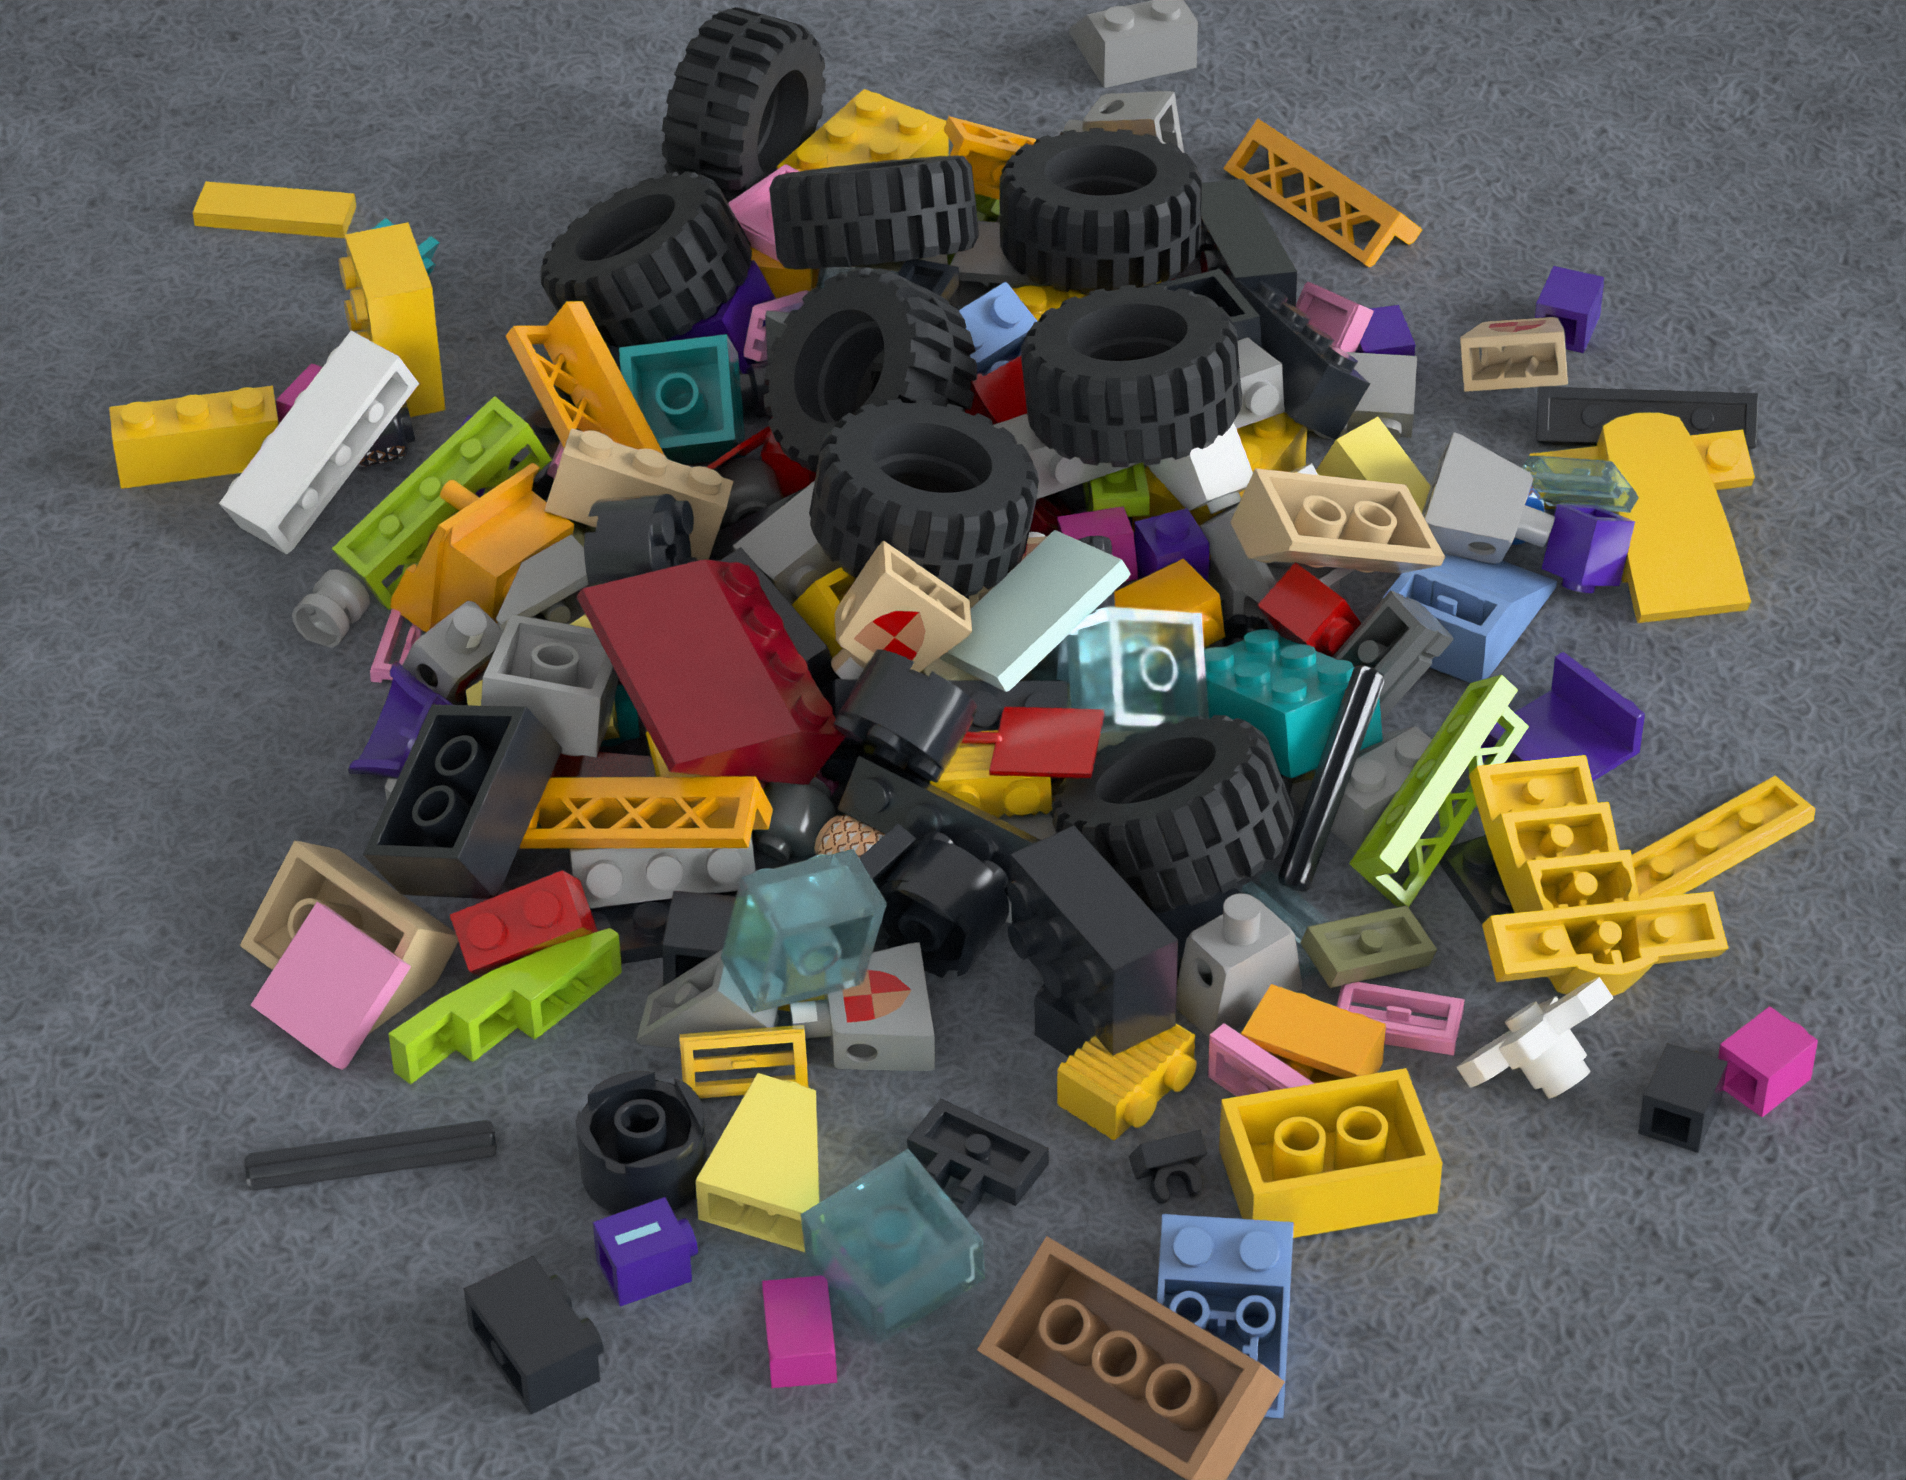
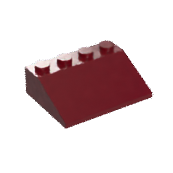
(714, 672)

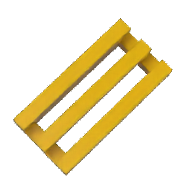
(737, 1038)

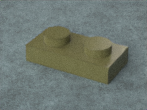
(1368, 946)

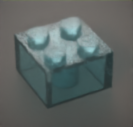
(1138, 667)
(802, 930)
(893, 1246)

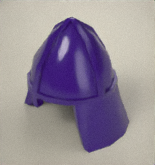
(397, 725)

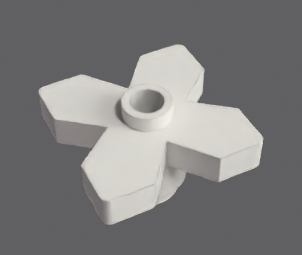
(1541, 1042)

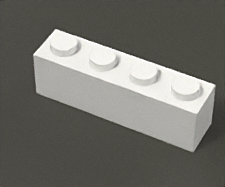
(319, 442)

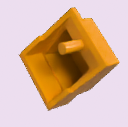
(478, 550)

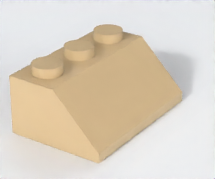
(602, 469)
(1333, 523)
(335, 880)

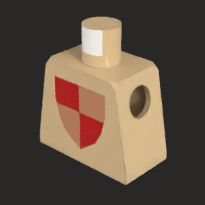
(1514, 354)
(900, 611)

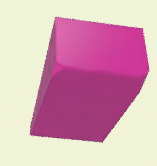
(799, 1331)

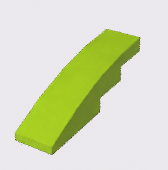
(519, 995)

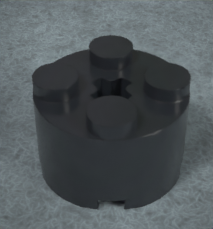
(637, 537)
(906, 715)
(944, 903)
(641, 1142)

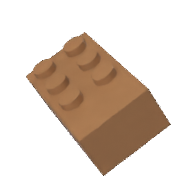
(1130, 1365)

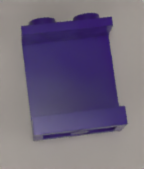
(1577, 720)

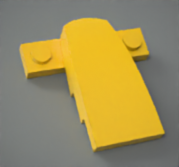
(1681, 543)
(1574, 887)

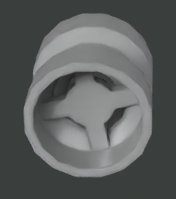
(337, 602)

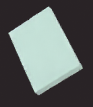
(1035, 609)

